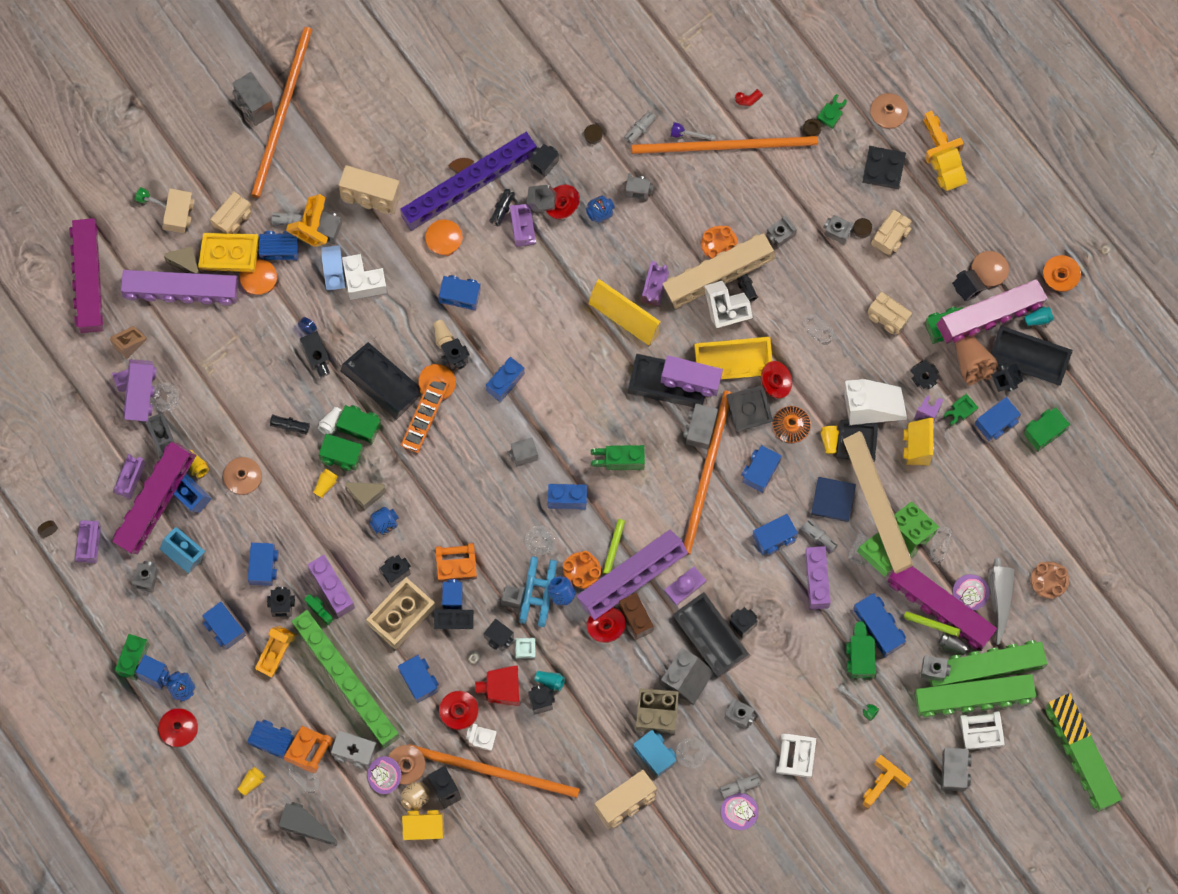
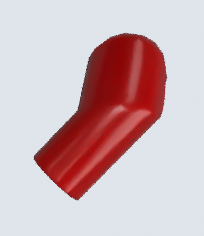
(748, 100)

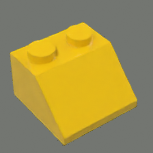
(918, 442)

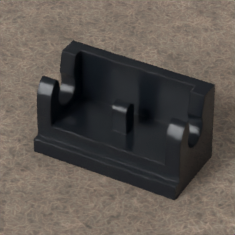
(453, 619)

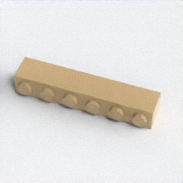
(724, 267)

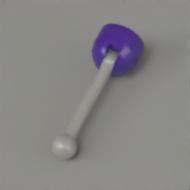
(678, 131)

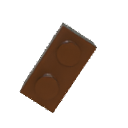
(636, 616)

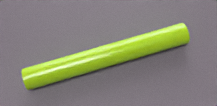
(613, 547)
(931, 623)

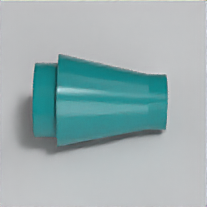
(1039, 317)
(551, 680)

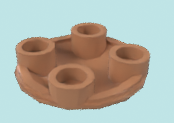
(991, 268)
(1050, 580)

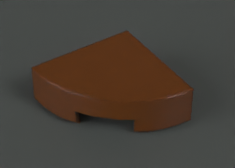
(460, 164)

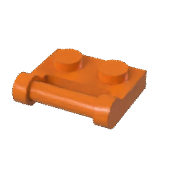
(456, 568)
(302, 746)

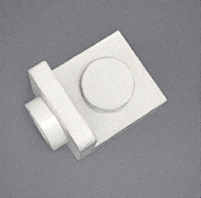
(481, 737)

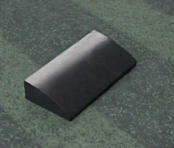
(1032, 355)
(381, 380)
(646, 382)
(711, 635)

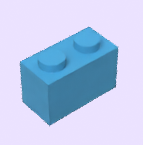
(182, 550)
(655, 753)

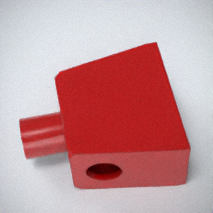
(501, 686)

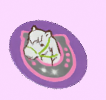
(971, 591)
(384, 775)
(739, 811)

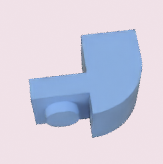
(333, 267)

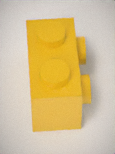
(423, 826)

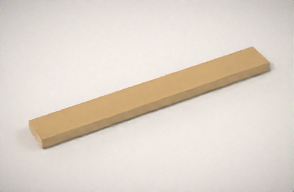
(878, 502)

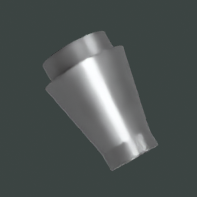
(952, 644)

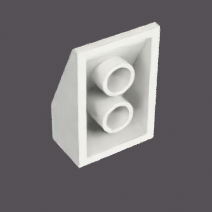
(873, 402)

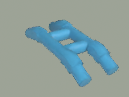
(532, 581)

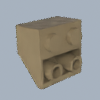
(657, 711)

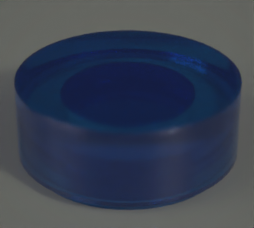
(307, 325)

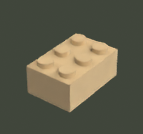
(369, 190)
(400, 613)
(626, 800)

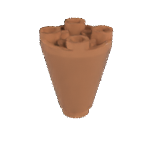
(975, 360)

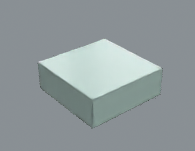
(525, 648)

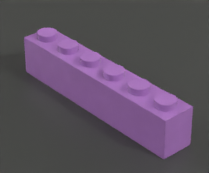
(179, 286)
(632, 574)

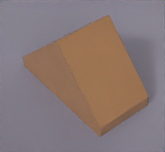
(127, 341)

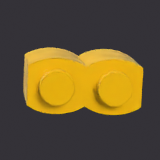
(949, 168)

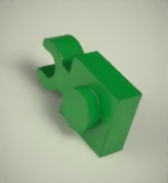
(830, 113)
(961, 408)
(315, 605)

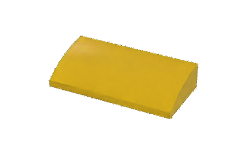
(624, 312)
(736, 357)

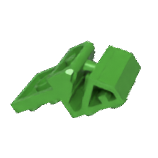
(915, 529)

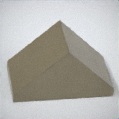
(183, 260)
(365, 493)

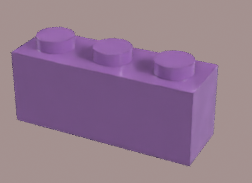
(691, 376)
(139, 390)
(817, 578)
(331, 586)

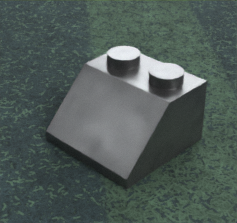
(687, 676)

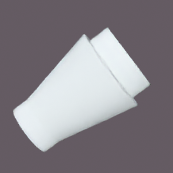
(328, 423)

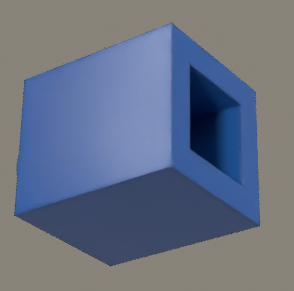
(452, 594)

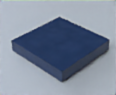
(833, 499)

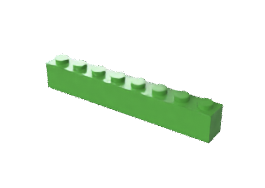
(345, 679)

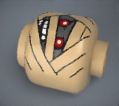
(415, 796)

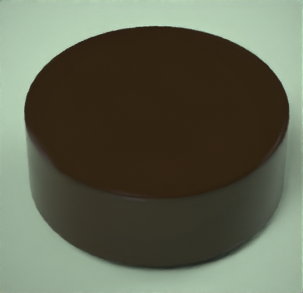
(812, 127)
(593, 134)
(862, 227)
(47, 528)

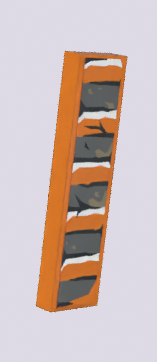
(425, 414)

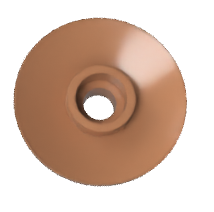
(887, 118)
(244, 484)
(416, 759)

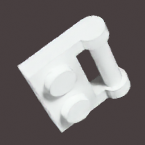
(982, 737)
(803, 755)

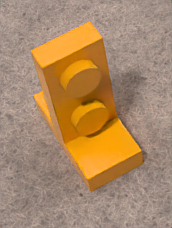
(939, 138)
(310, 222)
(275, 650)
(882, 781)

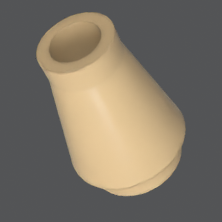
(442, 333)

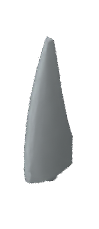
(1001, 590)

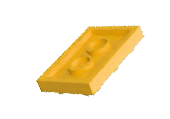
(228, 252)

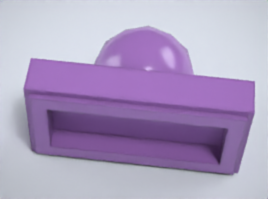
(685, 585)

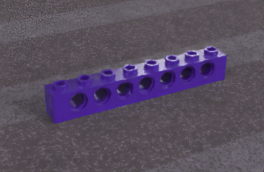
(468, 181)

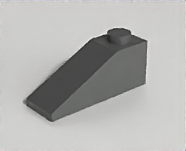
(160, 432)
(301, 822)

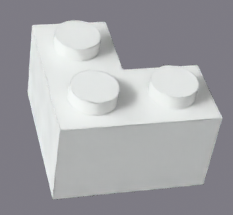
(362, 283)
(725, 308)

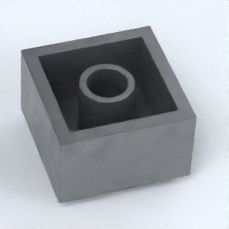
(253, 99)

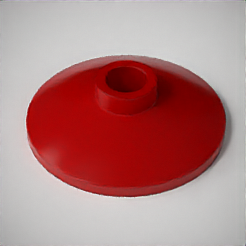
(568, 195)
(776, 379)
(611, 618)
(458, 700)
(181, 736)

